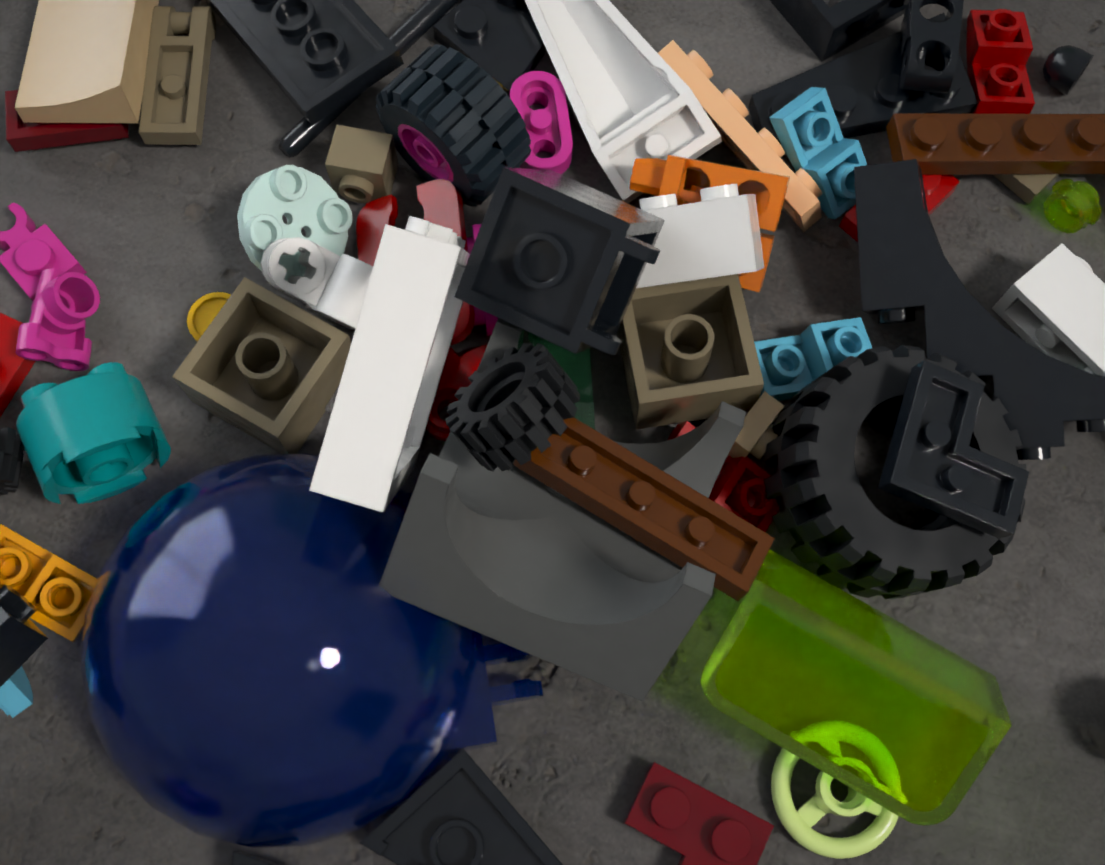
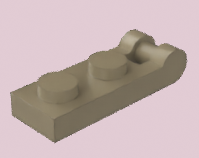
(177, 76)

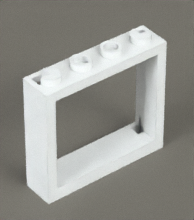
(393, 365)

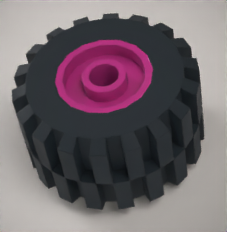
(453, 122)

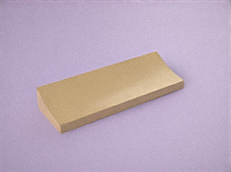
(86, 62)

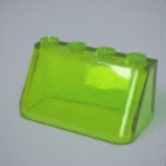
(855, 693)

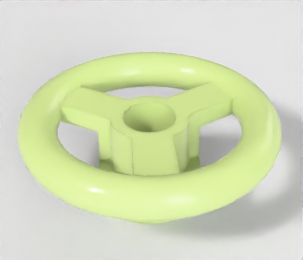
(799, 822)

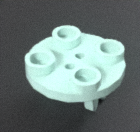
(306, 204)

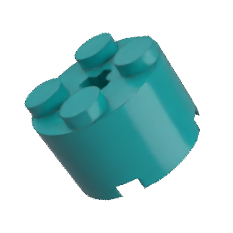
(91, 434)

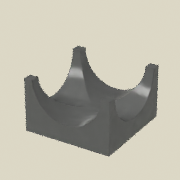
(546, 571)

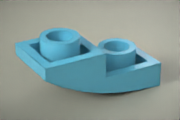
(816, 144)
(798, 360)

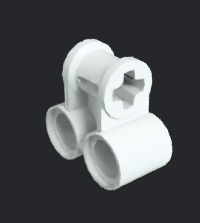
(331, 283)

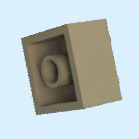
(688, 351)
(265, 367)

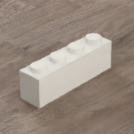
(704, 237)
(1060, 310)

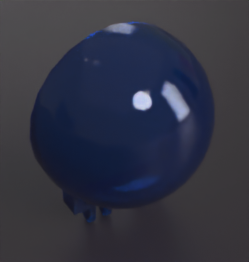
(263, 669)

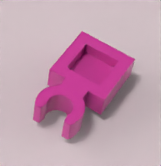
(32, 251)

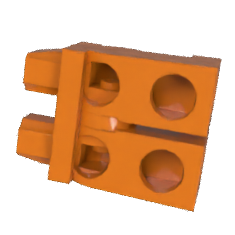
(686, 178)

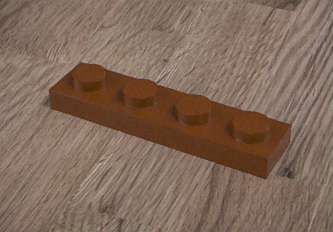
(999, 143)
(651, 506)

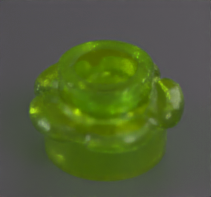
(1072, 206)

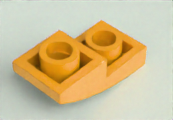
(48, 582)

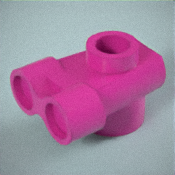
(59, 320)

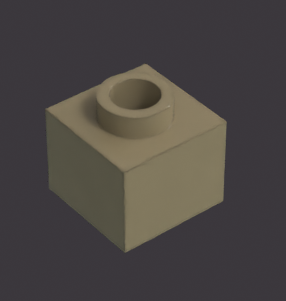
(361, 163)

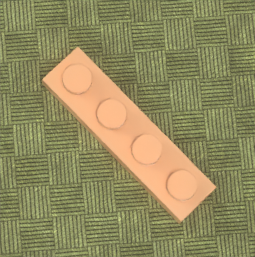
(754, 150)

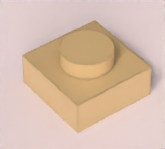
(757, 428)

